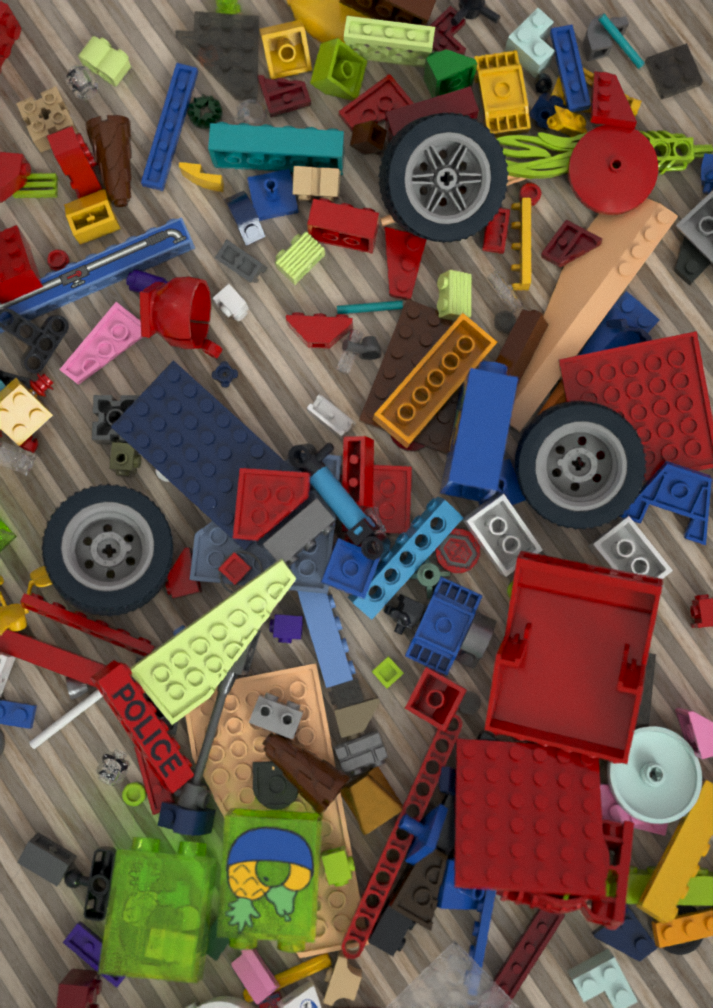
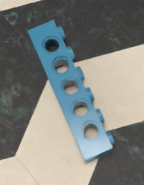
(417, 553)

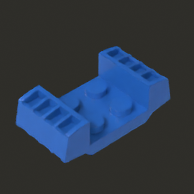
(443, 626)

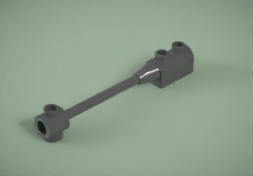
(194, 792)

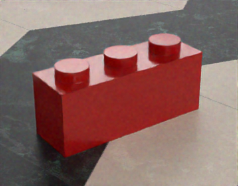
(358, 469)

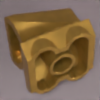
(371, 800)

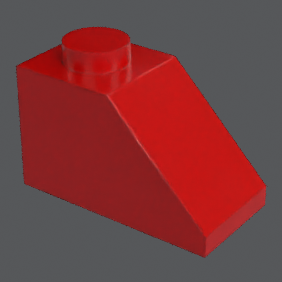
(13, 173)
(179, 580)

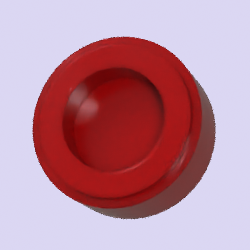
(532, 191)

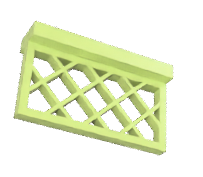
(384, 34)

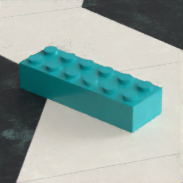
(274, 147)

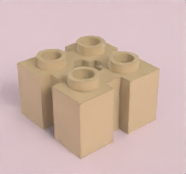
(45, 116)
(316, 182)

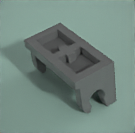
(240, 262)
(46, 859)

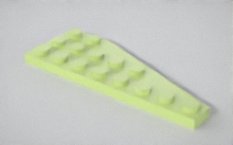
(196, 659)

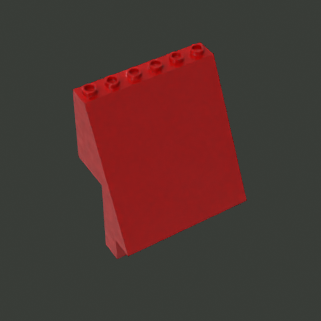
(573, 656)

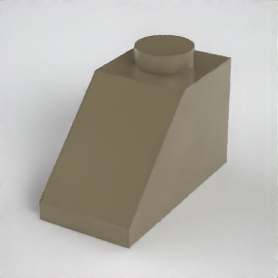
(355, 718)

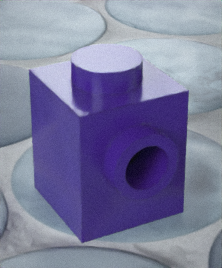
(286, 627)

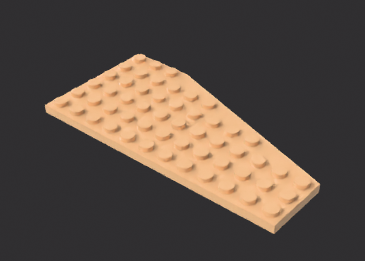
(231, 777)

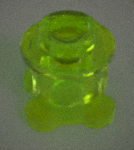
(228, 6)

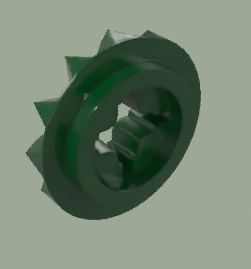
(203, 121)

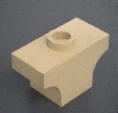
(342, 980)

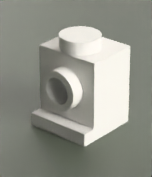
(231, 303)

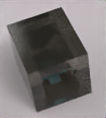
(346, 694)

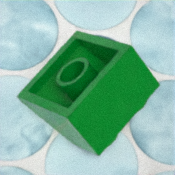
(448, 72)

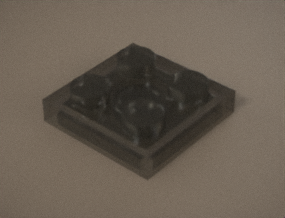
(673, 71)

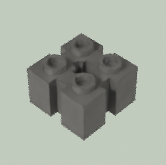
(107, 411)

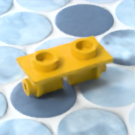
(567, 122)

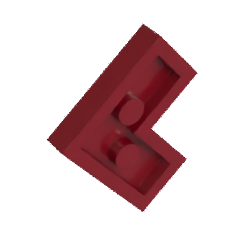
(445, 31)

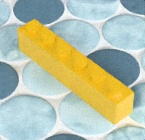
(680, 859)

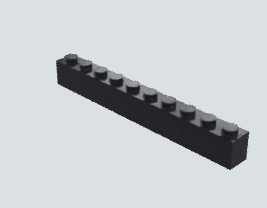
(391, 925)

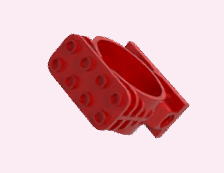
(604, 910)

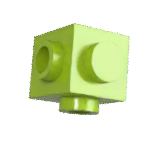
(338, 866)

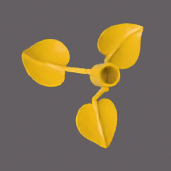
(14, 615)

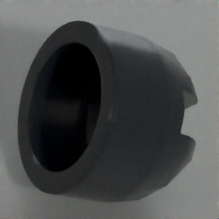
(547, 81)

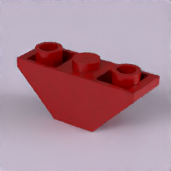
(319, 330)

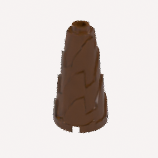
(112, 154)
(312, 777)

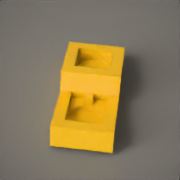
(195, 174)

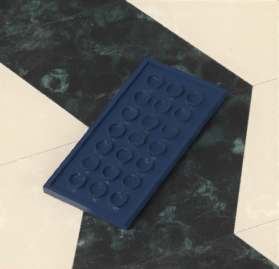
(195, 444)

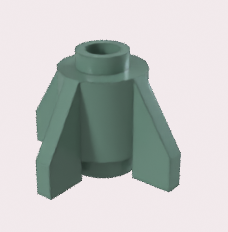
(428, 583)

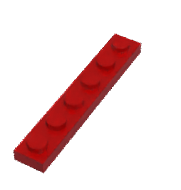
(80, 622)

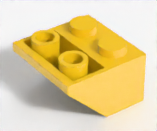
(91, 217)

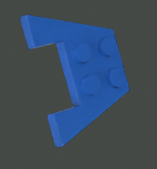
(680, 492)

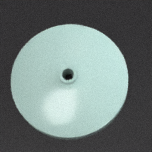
(674, 779)

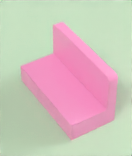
(255, 975)

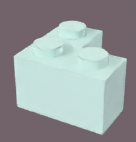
(529, 42)
(601, 975)

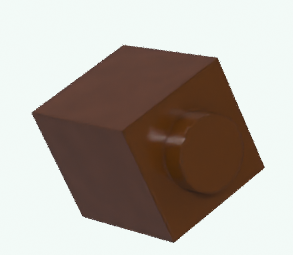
(368, 137)

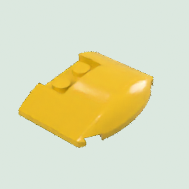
(323, 18)

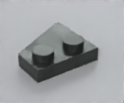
(690, 262)

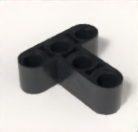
(34, 338)

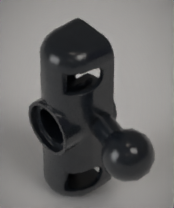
(99, 869)

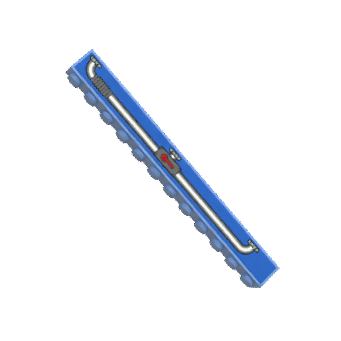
(102, 270)

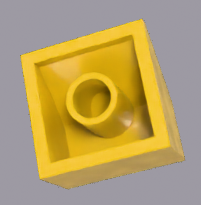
(286, 49)

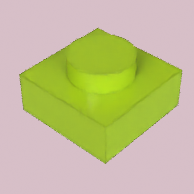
(387, 672)

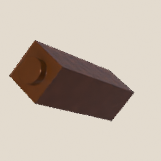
(522, 342)

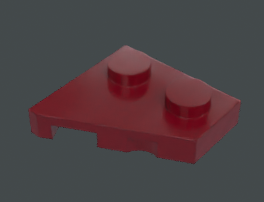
(283, 95)
(569, 244)

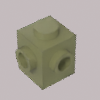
(124, 459)

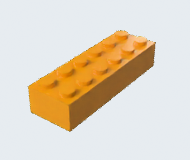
(434, 380)

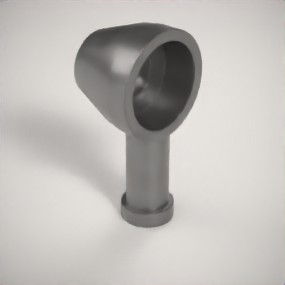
(76, 688)

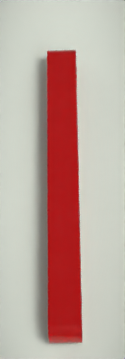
(393, 842)

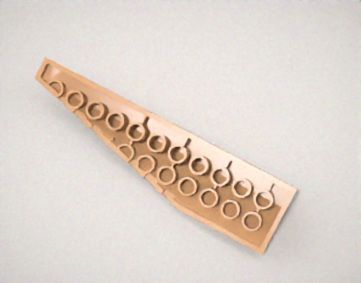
(586, 294)

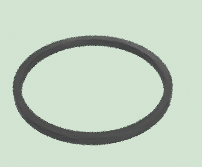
(220, 577)

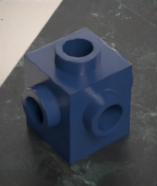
(545, 108)

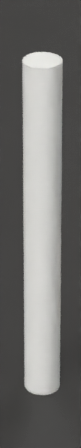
(65, 719)

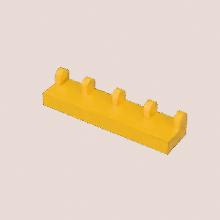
(524, 244)

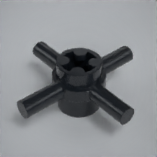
(472, 9)

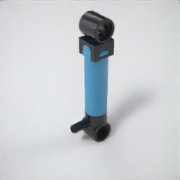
(359, 526)

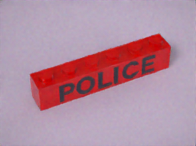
(142, 725)

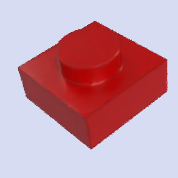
(235, 568)

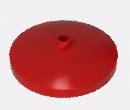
(603, 186)

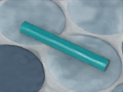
(620, 40)
(369, 307)

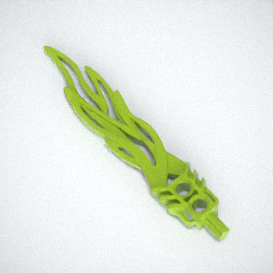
(660, 140)

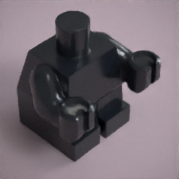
(405, 614)

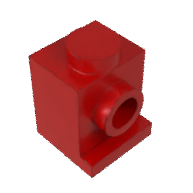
(702, 611)

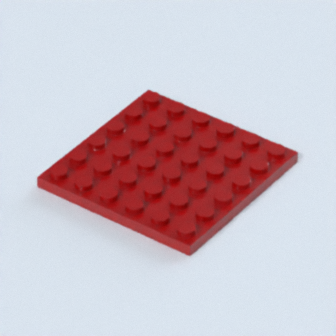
(657, 390)
(528, 819)

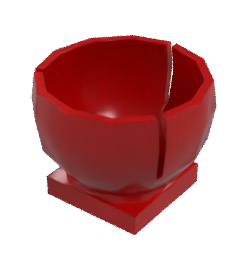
(171, 306)

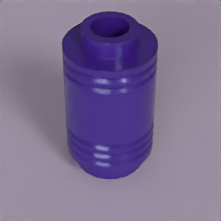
(140, 280)

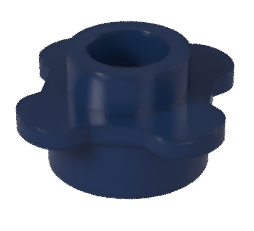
(224, 368)

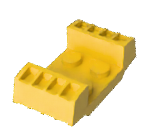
(503, 93)

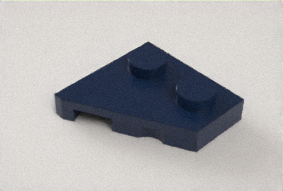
(628, 938)

